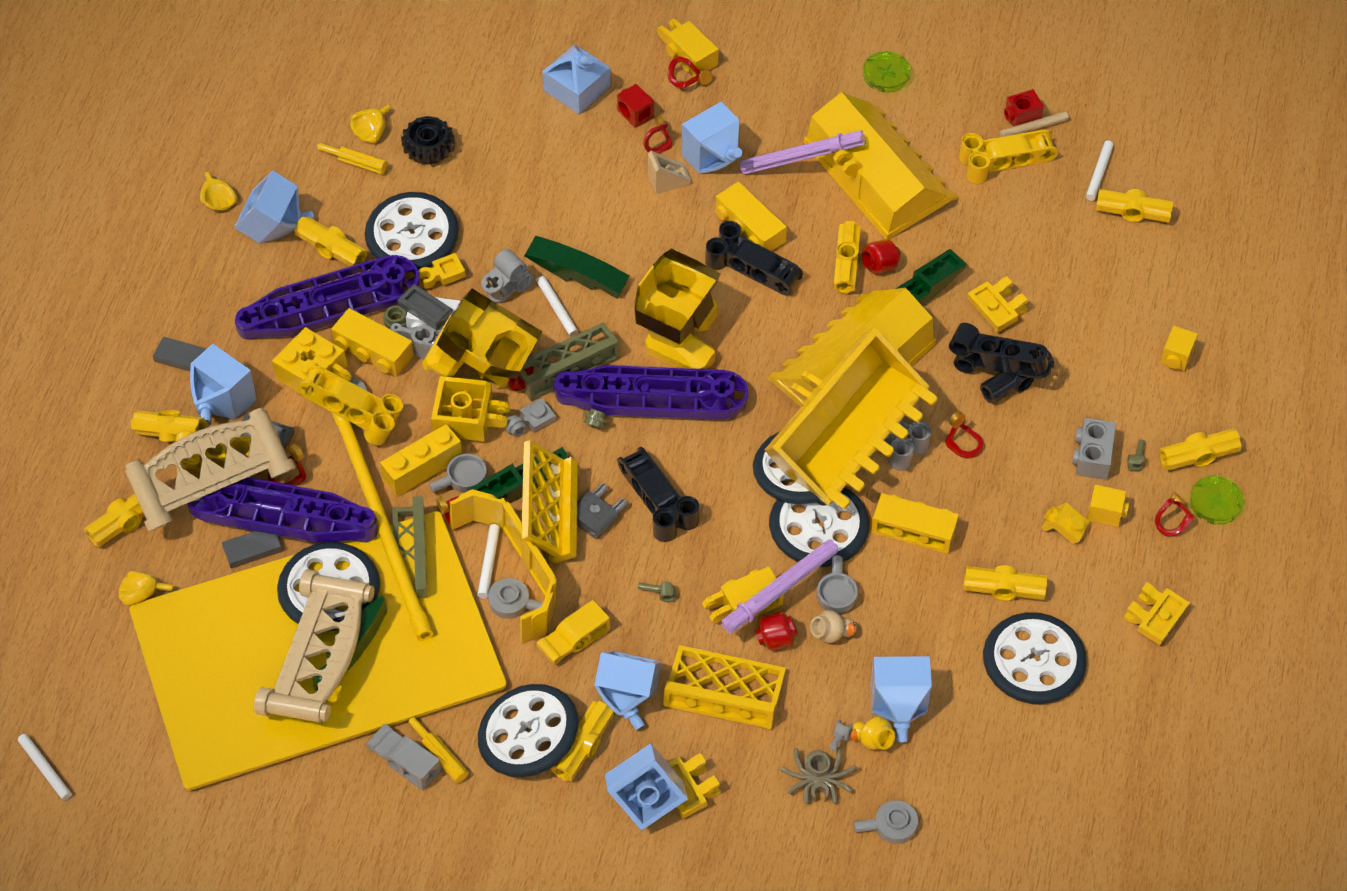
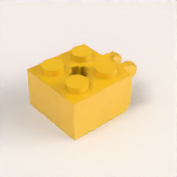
(305, 351)
(467, 408)

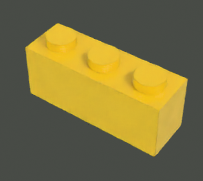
(753, 217)
(372, 342)
(420, 460)
(914, 523)

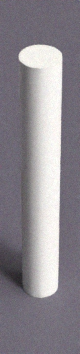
(1099, 170)
(557, 306)
(488, 561)
(44, 767)

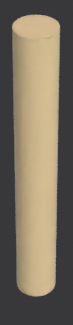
(1036, 124)

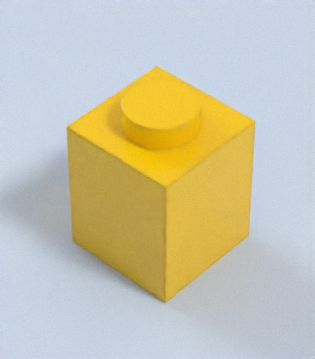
(1178, 348)
(1107, 506)

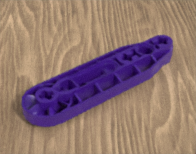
(385, 285)
(653, 391)
(286, 511)

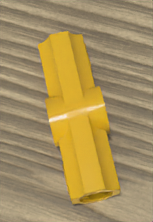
(1134, 205)
(330, 242)
(847, 257)
(165, 424)
(1200, 449)
(121, 516)
(1005, 583)
(586, 742)

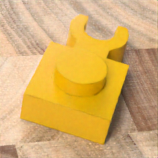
(444, 269)

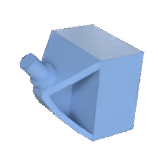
(576, 78)
(711, 139)
(271, 210)
(220, 385)
(627, 682)
(901, 690)
(646, 786)

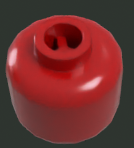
(880, 256)
(776, 631)

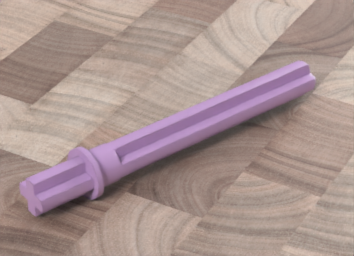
(802, 152)
(746, 611)

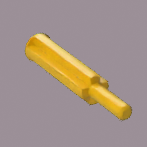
(356, 158)
(439, 750)

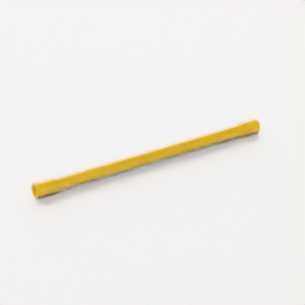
(417, 615)

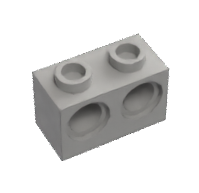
(1096, 448)

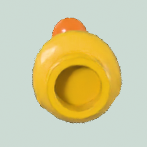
(874, 734)

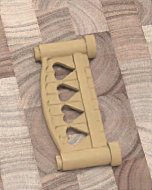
(158, 498)
(324, 594)

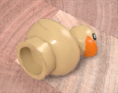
(831, 627)

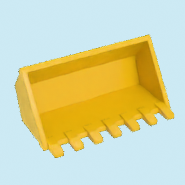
(883, 174)
(890, 311)
(849, 418)

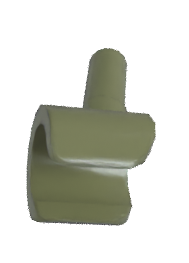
(1135, 461)
(665, 589)

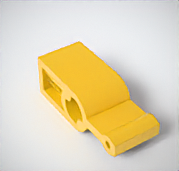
(575, 632)

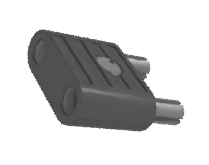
(594, 514)

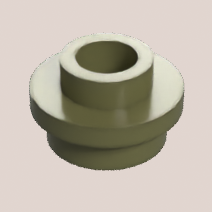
(392, 313)
(595, 418)

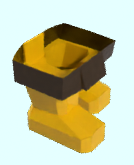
(672, 304)
(483, 338)

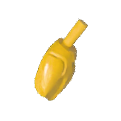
(369, 124)
(217, 194)
(138, 587)

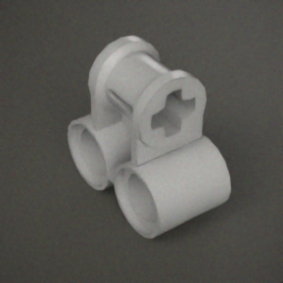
(507, 276)
(909, 445)

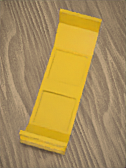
(489, 510)

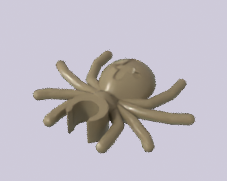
(818, 774)

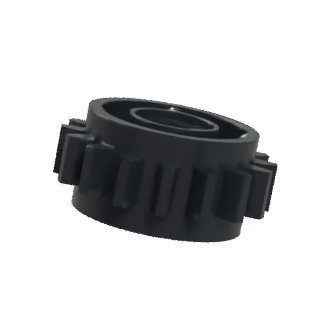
(428, 140)

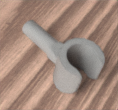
(840, 733)

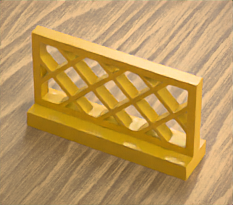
(560, 499)
(720, 702)

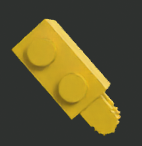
(689, 43)
(740, 591)

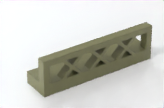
(593, 355)
(419, 546)

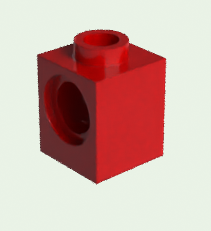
(635, 105)
(1023, 108)

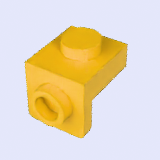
(1066, 522)

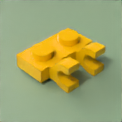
(993, 307)
(1161, 618)
(695, 793)

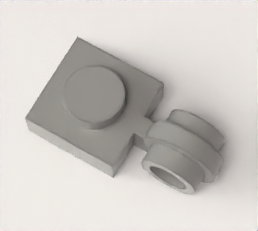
(535, 415)

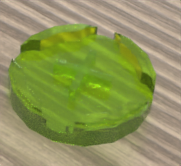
(886, 71)
(1216, 500)

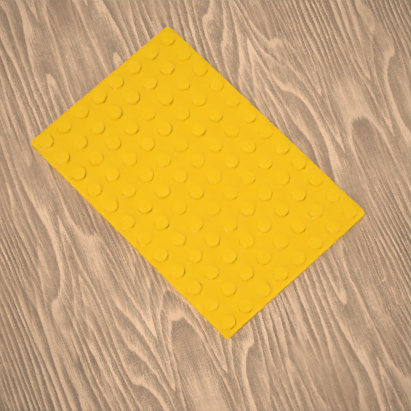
(230, 637)

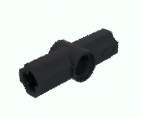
(1005, 383)

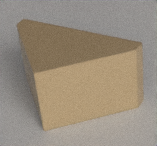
(666, 173)

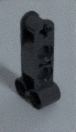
(750, 259)
(997, 353)
(659, 496)

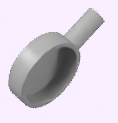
(462, 473)
(837, 590)
(510, 598)
(894, 822)

